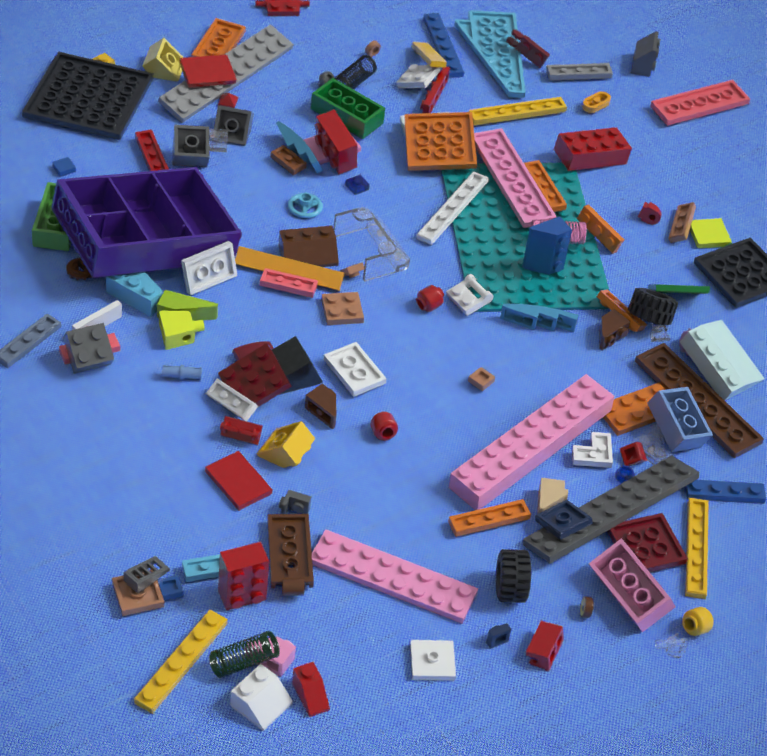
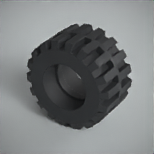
(653, 306)
(513, 575)

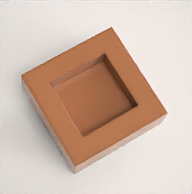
(353, 270)
(481, 379)

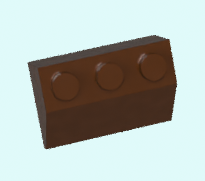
(310, 245)

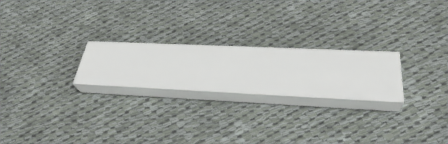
(452, 208)

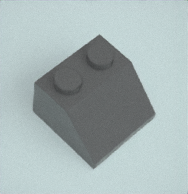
(236, 121)
(190, 146)

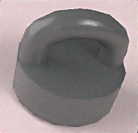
(325, 77)

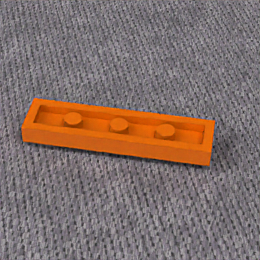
(546, 185)
(489, 517)

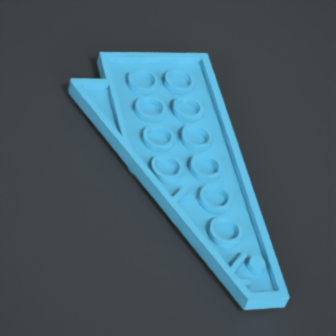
(487, 37)

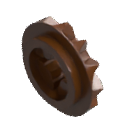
(72, 269)

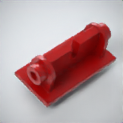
(241, 430)

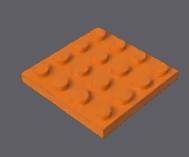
(440, 141)

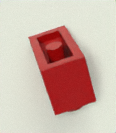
(310, 689)

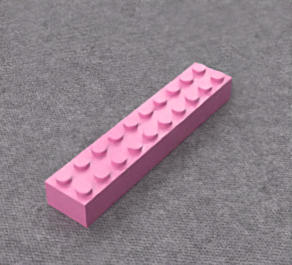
(531, 442)

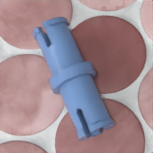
(182, 372)

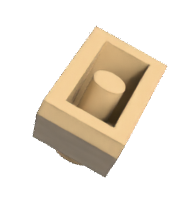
(551, 493)

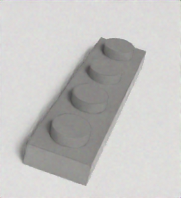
(579, 71)

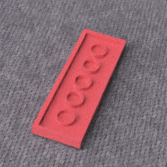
(699, 102)

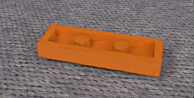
(600, 229)
(610, 301)

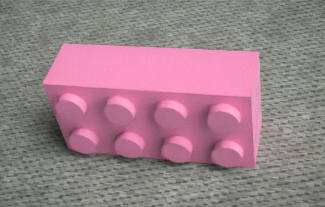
(632, 585)

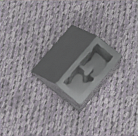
(646, 54)

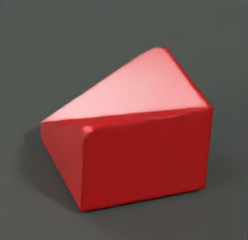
(633, 454)

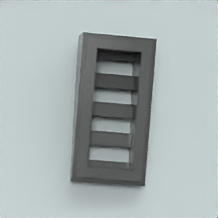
(139, 585)

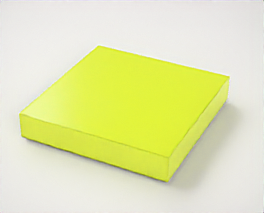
(709, 233)

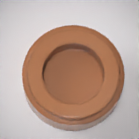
(372, 48)

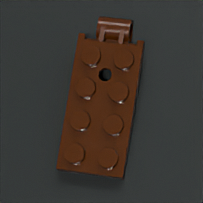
(290, 545)

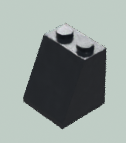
(296, 365)

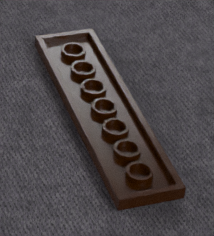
(724, 422)

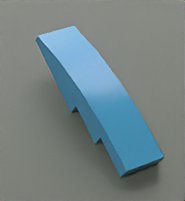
(298, 145)
(533, 315)

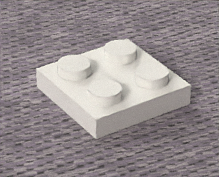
(417, 76)

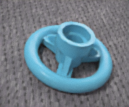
(305, 201)

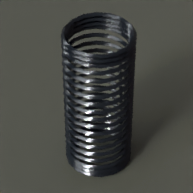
(361, 71)

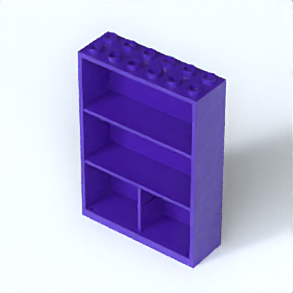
(141, 219)

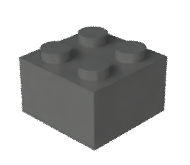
(88, 348)

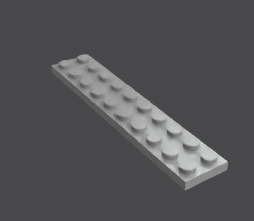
(245, 61)

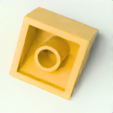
(287, 445)

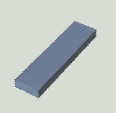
(28, 340)

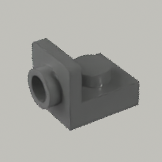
(295, 501)

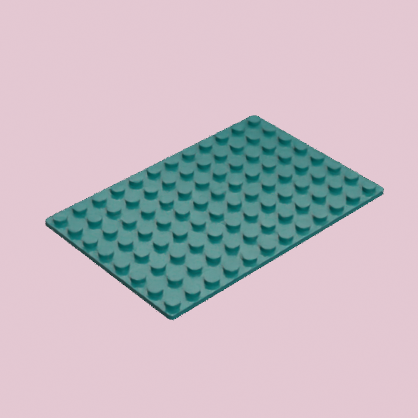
(494, 246)

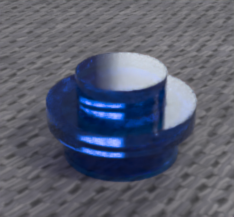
(624, 473)

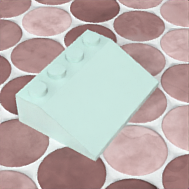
(721, 359)

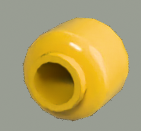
(697, 621)

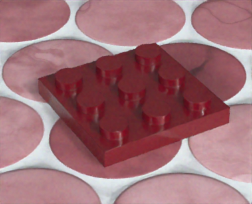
(256, 376)
(651, 541)

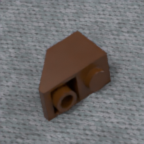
(612, 328)

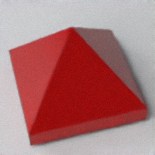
(228, 100)

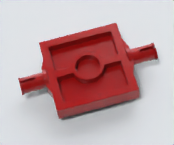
(282, 7)

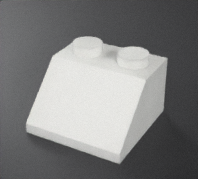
(260, 697)

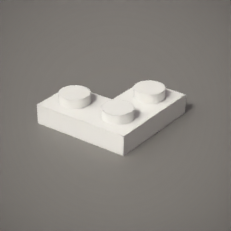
(597, 454)

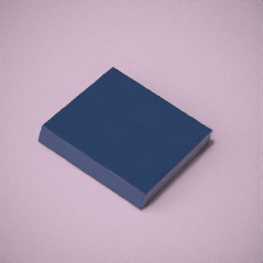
(563, 519)

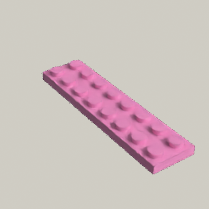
(512, 177)
(394, 576)

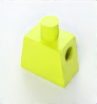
(178, 328)

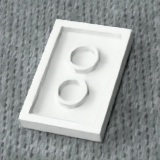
(209, 268)
(355, 369)

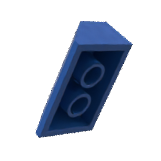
(547, 246)

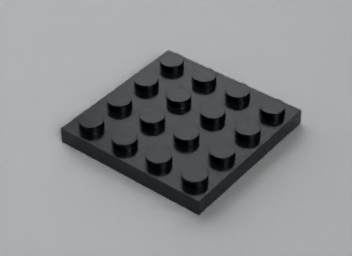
(737, 271)

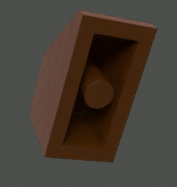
(322, 404)

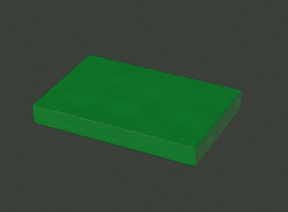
(680, 289)

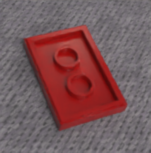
(207, 71)
(238, 480)

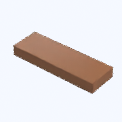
(682, 222)

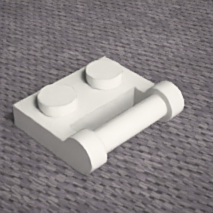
(465, 298)

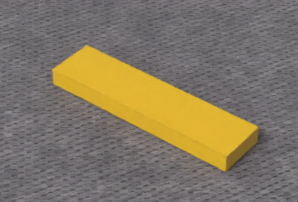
(428, 54)

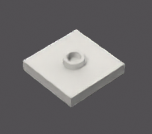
(432, 660)

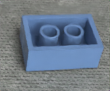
(679, 419)

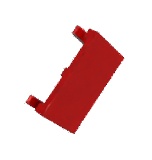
(545, 645)

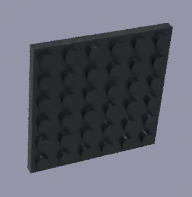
(88, 95)

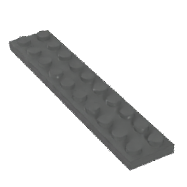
(616, 507)

